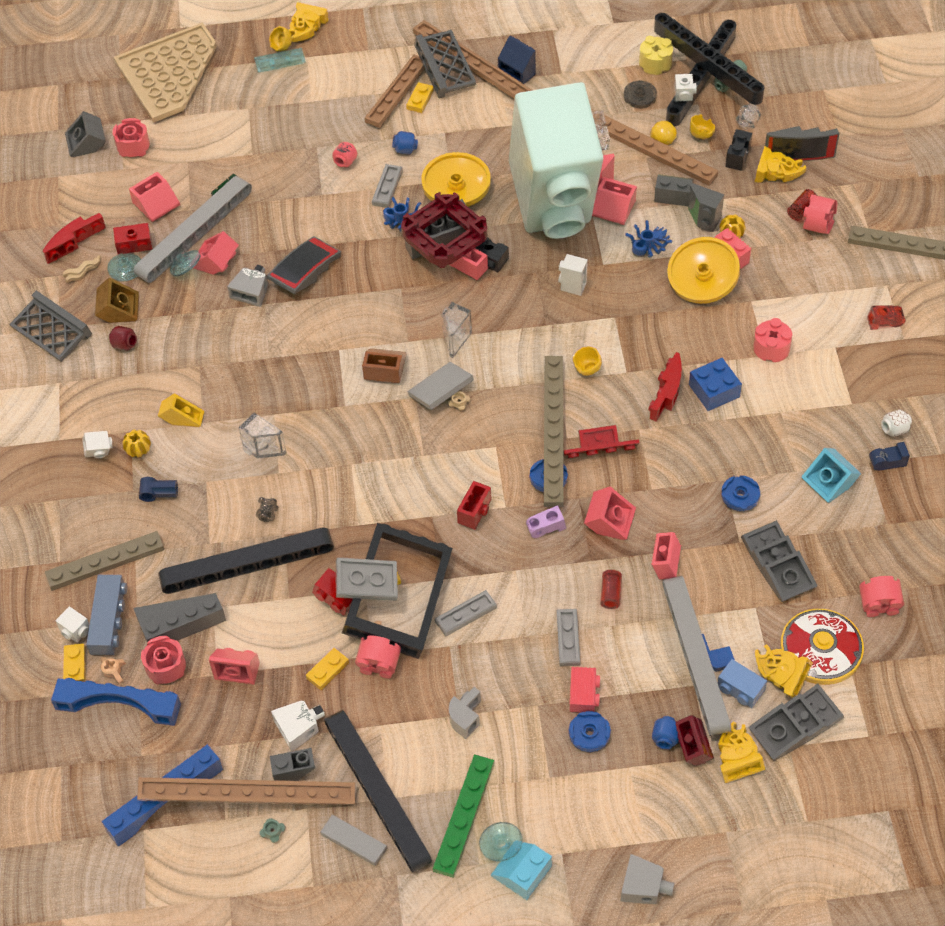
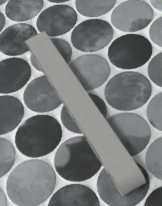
(192, 229)
(696, 656)

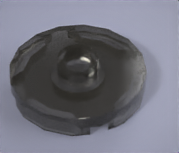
(640, 94)

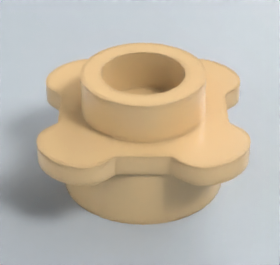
(459, 396)

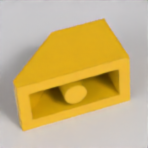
(180, 412)

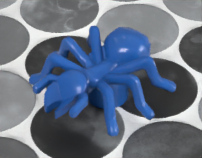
(395, 214)
(647, 240)

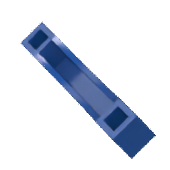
(75, 695)
(131, 816)

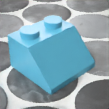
(830, 474)
(524, 870)

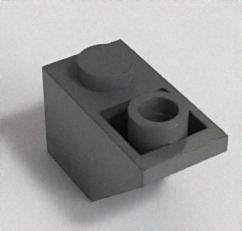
(292, 765)

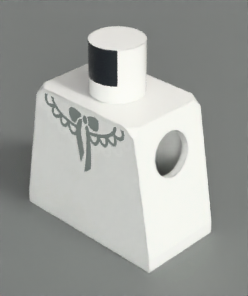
(297, 722)

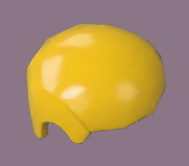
(280, 39)
(701, 128)
(664, 132)
(587, 360)

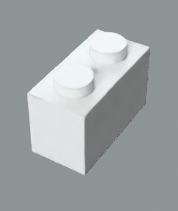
(573, 274)

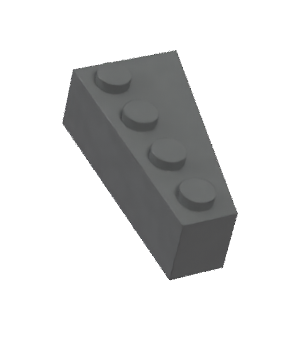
(441, 231)
(180, 617)

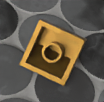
(116, 302)

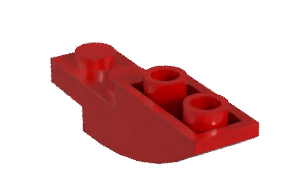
(66, 239)
(668, 387)

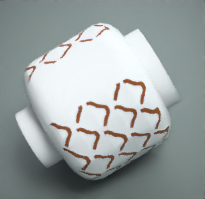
(896, 423)

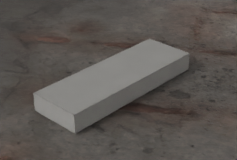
(387, 186)
(465, 613)
(568, 637)
(353, 840)

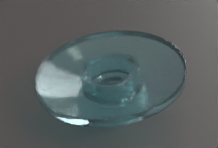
(184, 262)
(122, 266)
(499, 834)

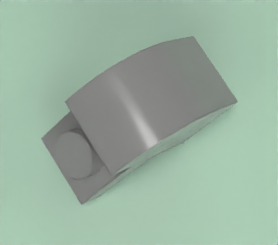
(461, 712)

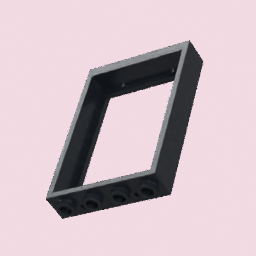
(409, 644)

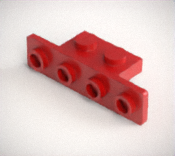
(599, 439)

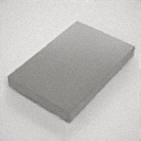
(440, 385)
(366, 579)

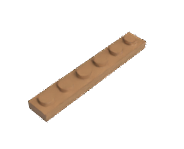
(395, 92)

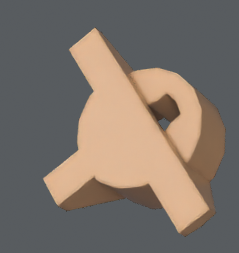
(111, 668)

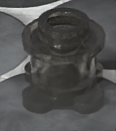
(266, 510)

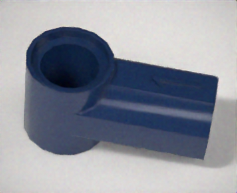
(152, 489)

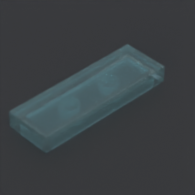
(279, 60)

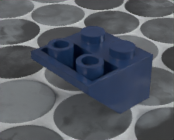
(518, 60)

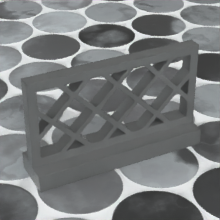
(432, 68)
(62, 317)

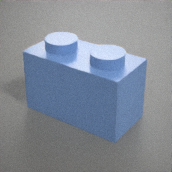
(741, 683)

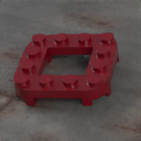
(441, 254)

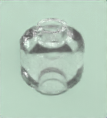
(748, 116)

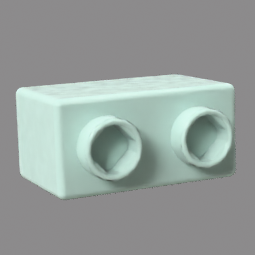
(555, 159)

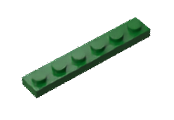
(463, 816)

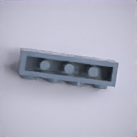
(106, 614)

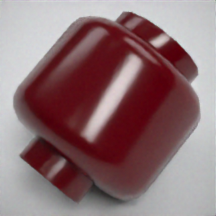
(122, 338)

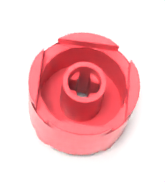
(131, 138)
(820, 214)
(772, 340)
(881, 596)
(377, 656)
(163, 660)

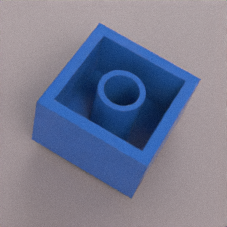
(715, 384)

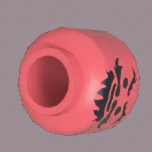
(344, 154)

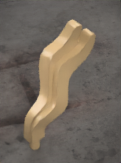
(78, 273)

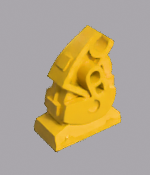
(306, 21)
(778, 166)
(784, 670)
(739, 754)

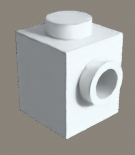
(684, 87)
(96, 444)
(72, 625)

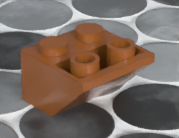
(383, 365)

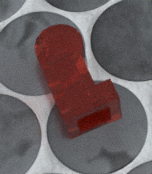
(885, 316)

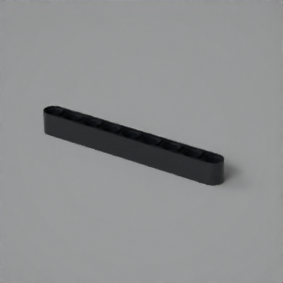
(721, 42)
(709, 59)
(245, 560)
(378, 791)

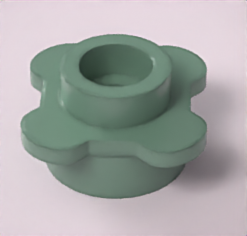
(272, 824)

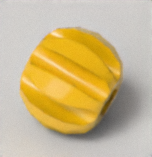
(734, 224)
(136, 443)

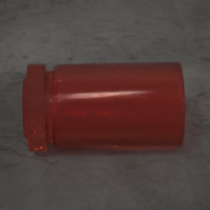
(797, 208)
(611, 589)

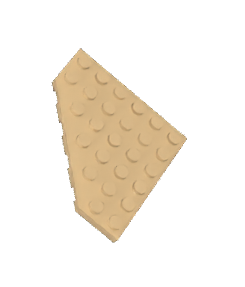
(168, 70)

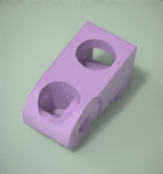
(546, 522)

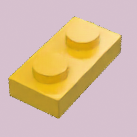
(420, 97)
(74, 662)
(327, 669)

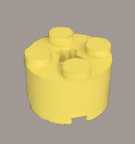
(656, 55)

